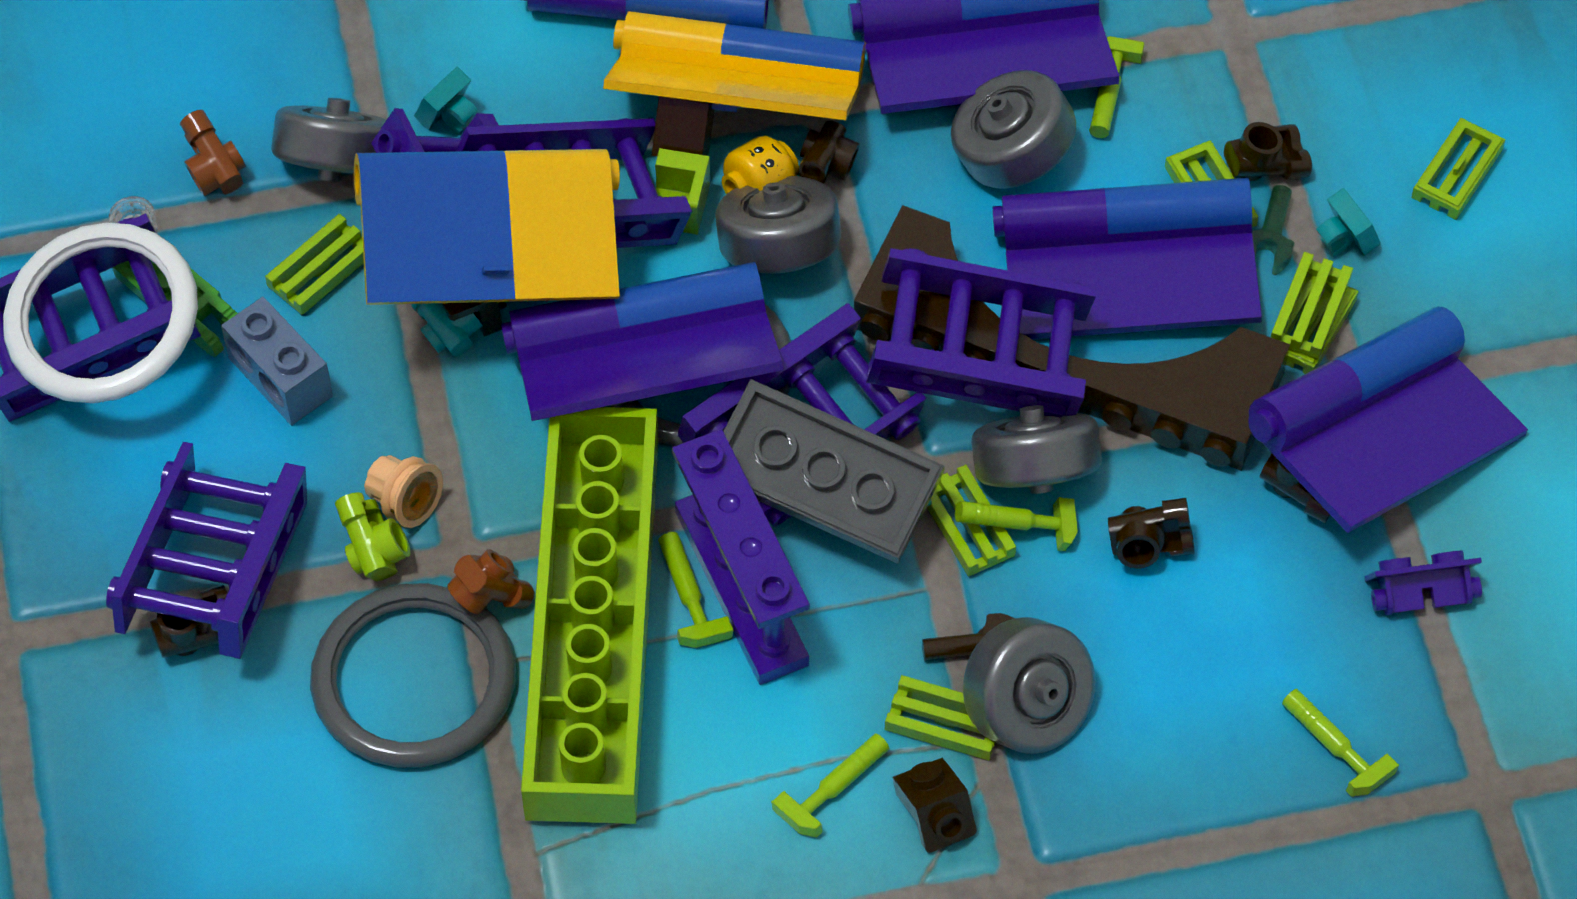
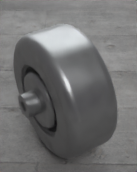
(1013, 129)
(324, 137)
(780, 227)
(1036, 450)
(1029, 685)

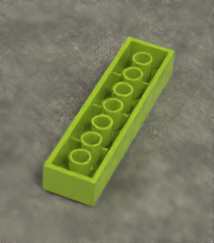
(591, 618)

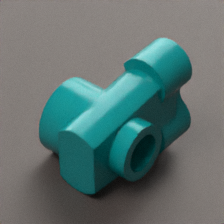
(444, 332)

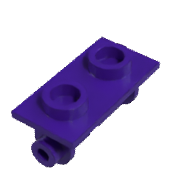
(1403, 584)

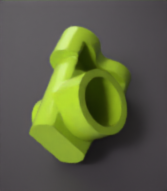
(375, 542)

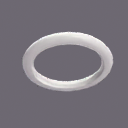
(143, 373)

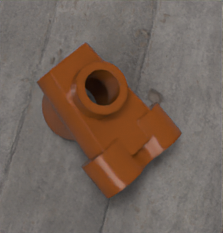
(214, 163)
(488, 579)

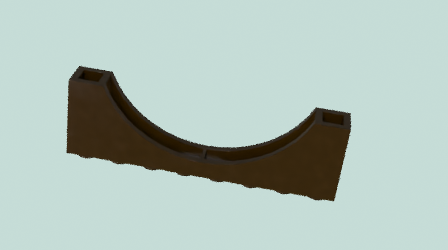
(1179, 402)

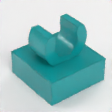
(448, 102)
(1347, 226)

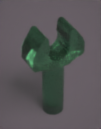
(1270, 235)

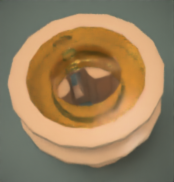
(404, 488)

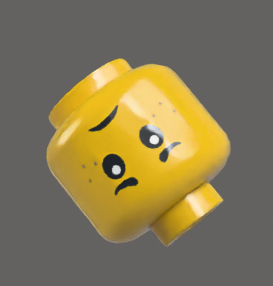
(758, 164)

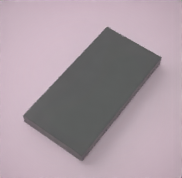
(830, 471)

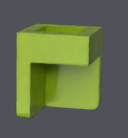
(686, 176)

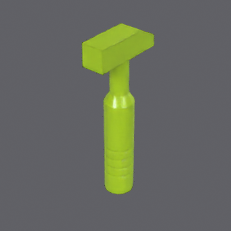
(1107, 95)
(1063, 521)
(703, 631)
(1340, 746)
(800, 816)

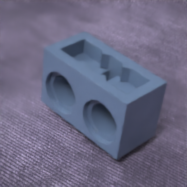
(277, 360)

